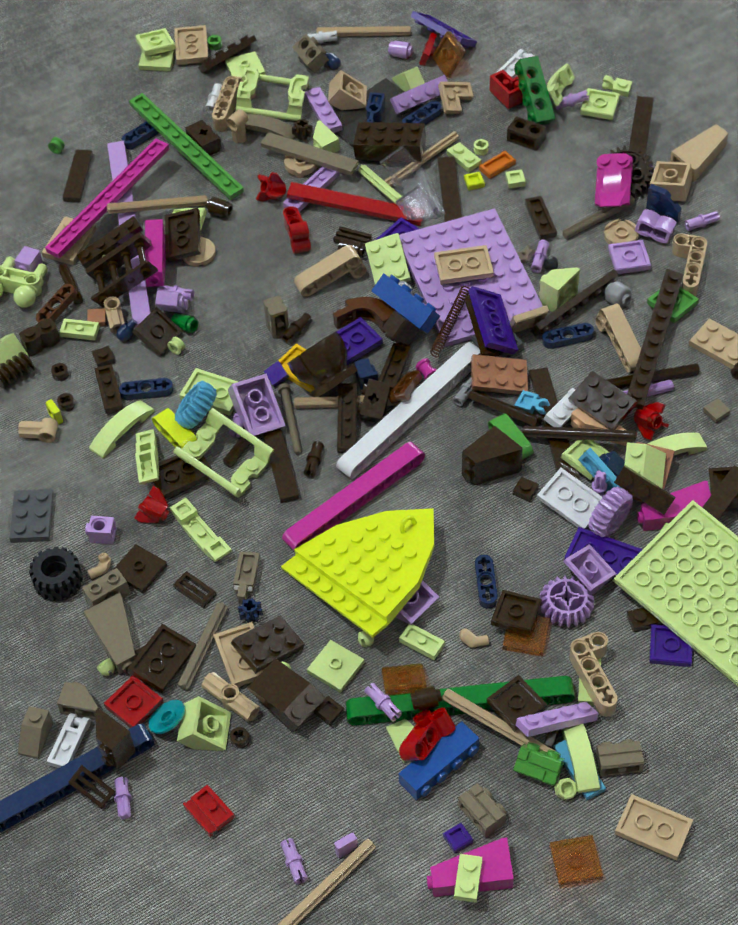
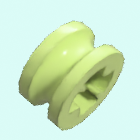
(481, 147)
(176, 345)

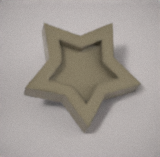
(526, 254)

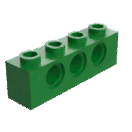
(532, 66)

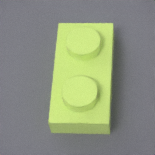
(464, 157)
(79, 329)
(422, 641)
(468, 878)

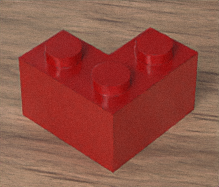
(506, 88)

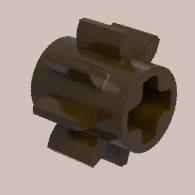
(302, 129)

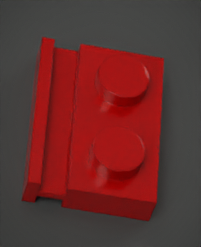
(208, 810)

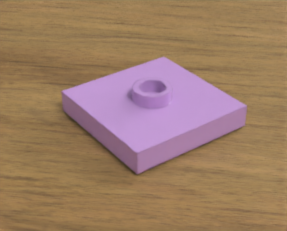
(629, 256)

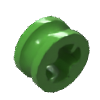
(214, 42)
(56, 145)

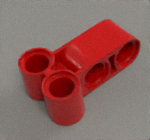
(297, 230)
(426, 734)

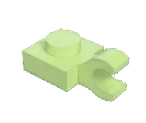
(618, 86)

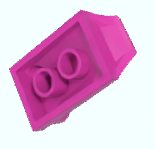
(613, 180)

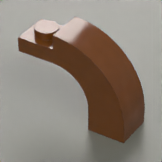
(366, 308)

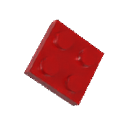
(133, 702)

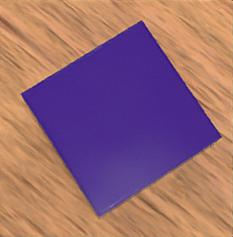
(276, 373)
(457, 838)

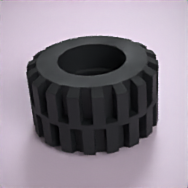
(52, 561)

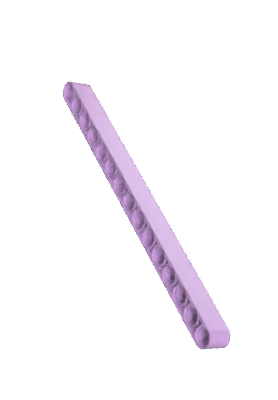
(138, 295)

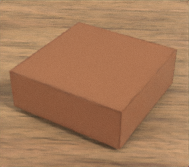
(97, 315)

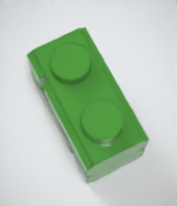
(539, 763)

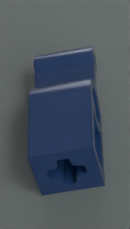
(375, 108)

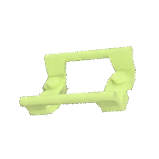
(295, 94)
(205, 439)

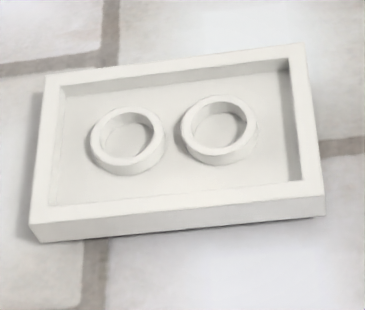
(569, 498)

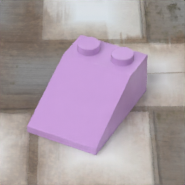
(256, 405)

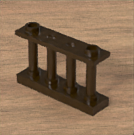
(115, 259)

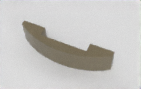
(268, 124)

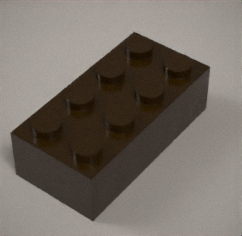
(381, 139)

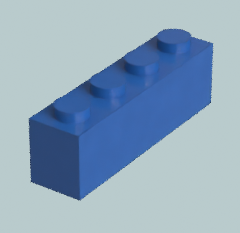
(406, 303)
(445, 756)

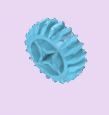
(195, 405)

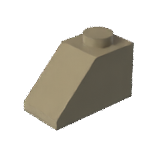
(76, 700)
(34, 732)

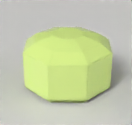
(565, 788)

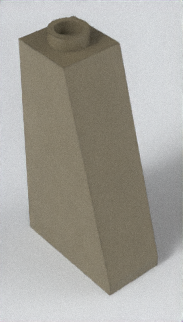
(112, 630)

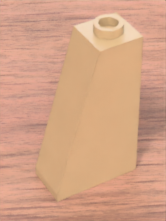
(701, 150)

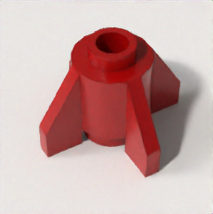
(271, 187)
(650, 419)
(153, 508)

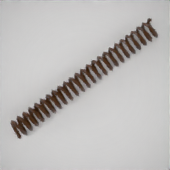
(446, 321)

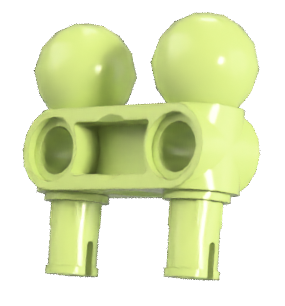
(21, 283)

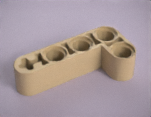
(226, 102)
(694, 250)
(329, 270)
(620, 333)
(596, 676)

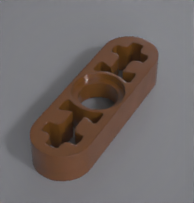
(56, 298)

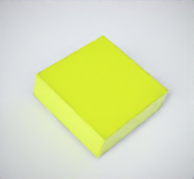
(474, 181)
(54, 411)

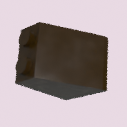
(491, 457)

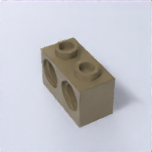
(310, 53)

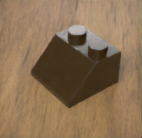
(113, 740)

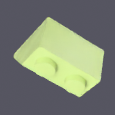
(558, 287)
(646, 461)
(204, 725)

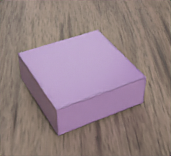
(346, 845)

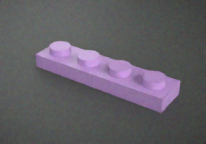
(417, 95)
(323, 109)
(320, 179)
(556, 719)

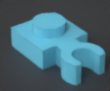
(530, 401)

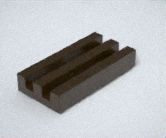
(352, 235)
(205, 598)
(76, 775)

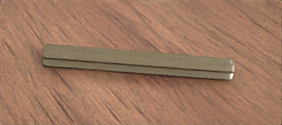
(593, 219)
(202, 646)

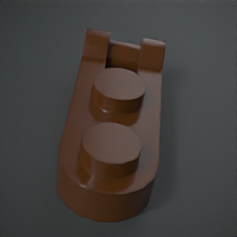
(405, 387)

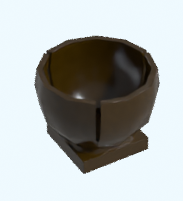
(323, 364)

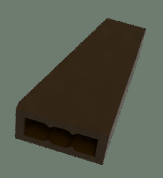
(641, 123)

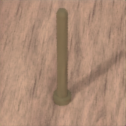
(284, 390)

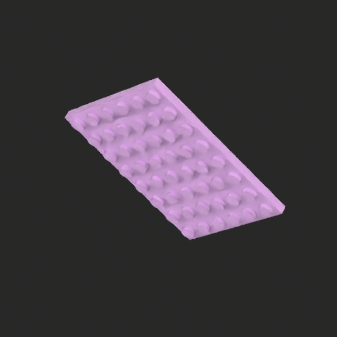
(469, 231)

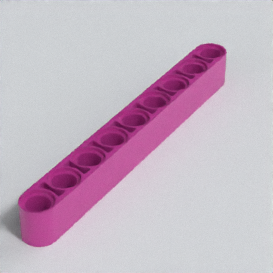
(354, 495)

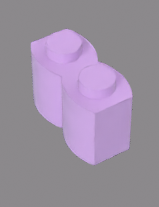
(655, 226)
(171, 301)

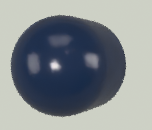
(334, 62)
(125, 331)

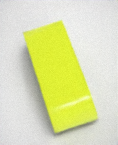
(171, 430)

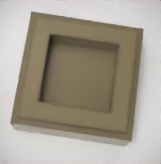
(716, 410)

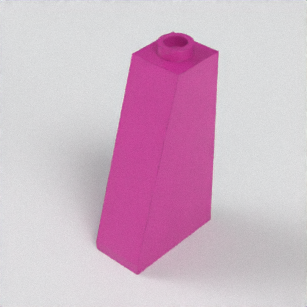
(156, 253)
(654, 520)
(495, 870)

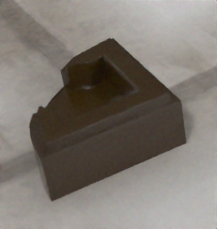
(552, 738)

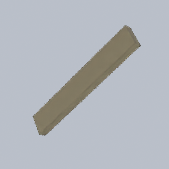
(309, 153)

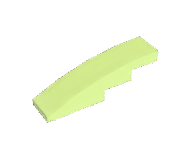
(147, 457)

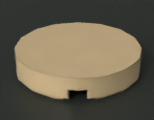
(620, 231)
(207, 254)

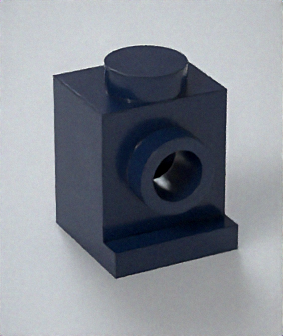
(365, 372)

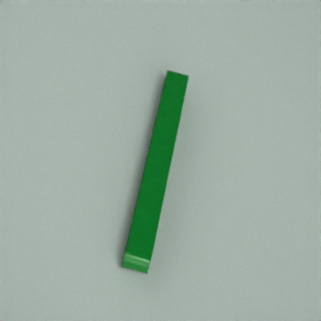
(364, 711)

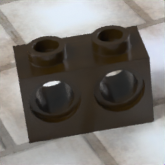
(526, 133)

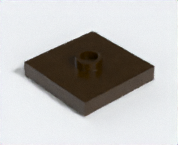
(157, 331)
(140, 568)
(516, 612)
(516, 701)

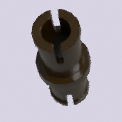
(296, 327)
(313, 459)

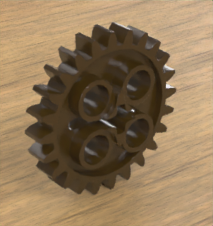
(641, 167)

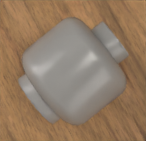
(618, 293)

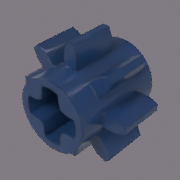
(250, 610)

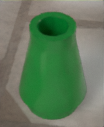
(186, 322)

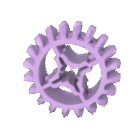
(610, 512)
(556, 607)

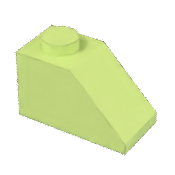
(409, 79)
(325, 138)

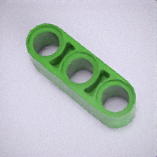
(507, 426)

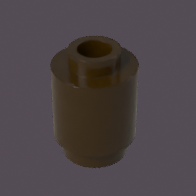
(219, 207)
(358, 246)
(426, 698)

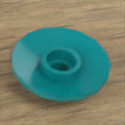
(166, 716)

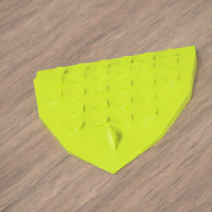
(368, 565)

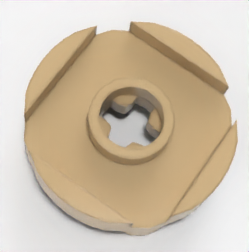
(298, 169)

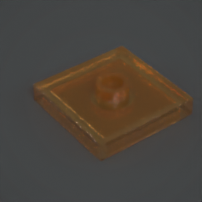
(448, 54)
(529, 644)
(403, 678)
(575, 860)

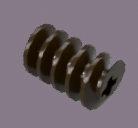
(14, 367)

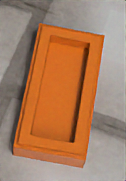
(497, 164)

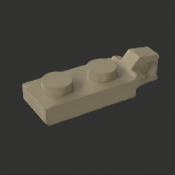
(246, 574)

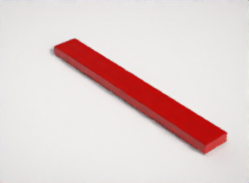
(347, 202)

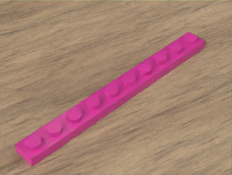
(110, 194)

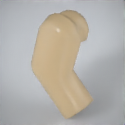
(102, 568)
(472, 640)

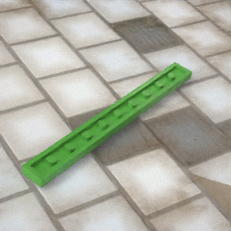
(186, 146)

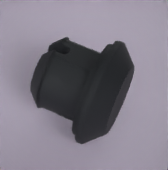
(551, 264)

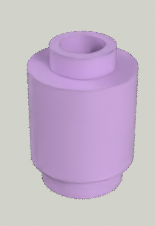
(400, 49)

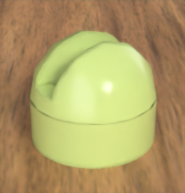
(365, 639)
(105, 666)

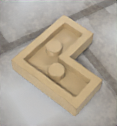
(452, 93)

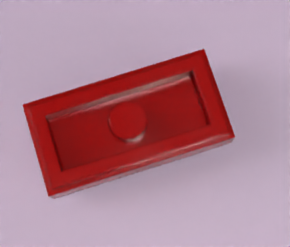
(428, 49)

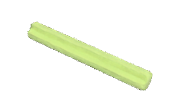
(380, 184)

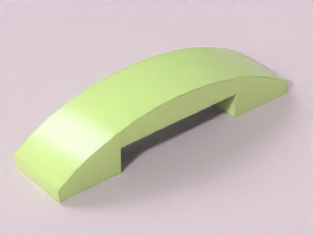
(557, 83)
(118, 426)
(682, 443)
(199, 531)
(581, 758)

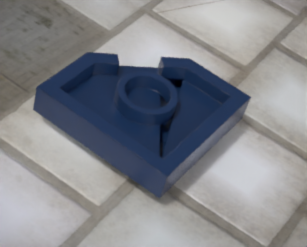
(661, 203)

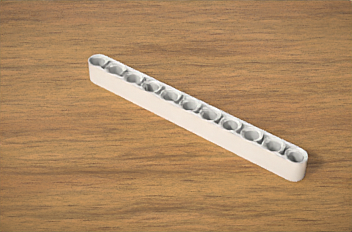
(407, 412)

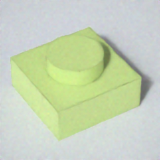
(515, 179)

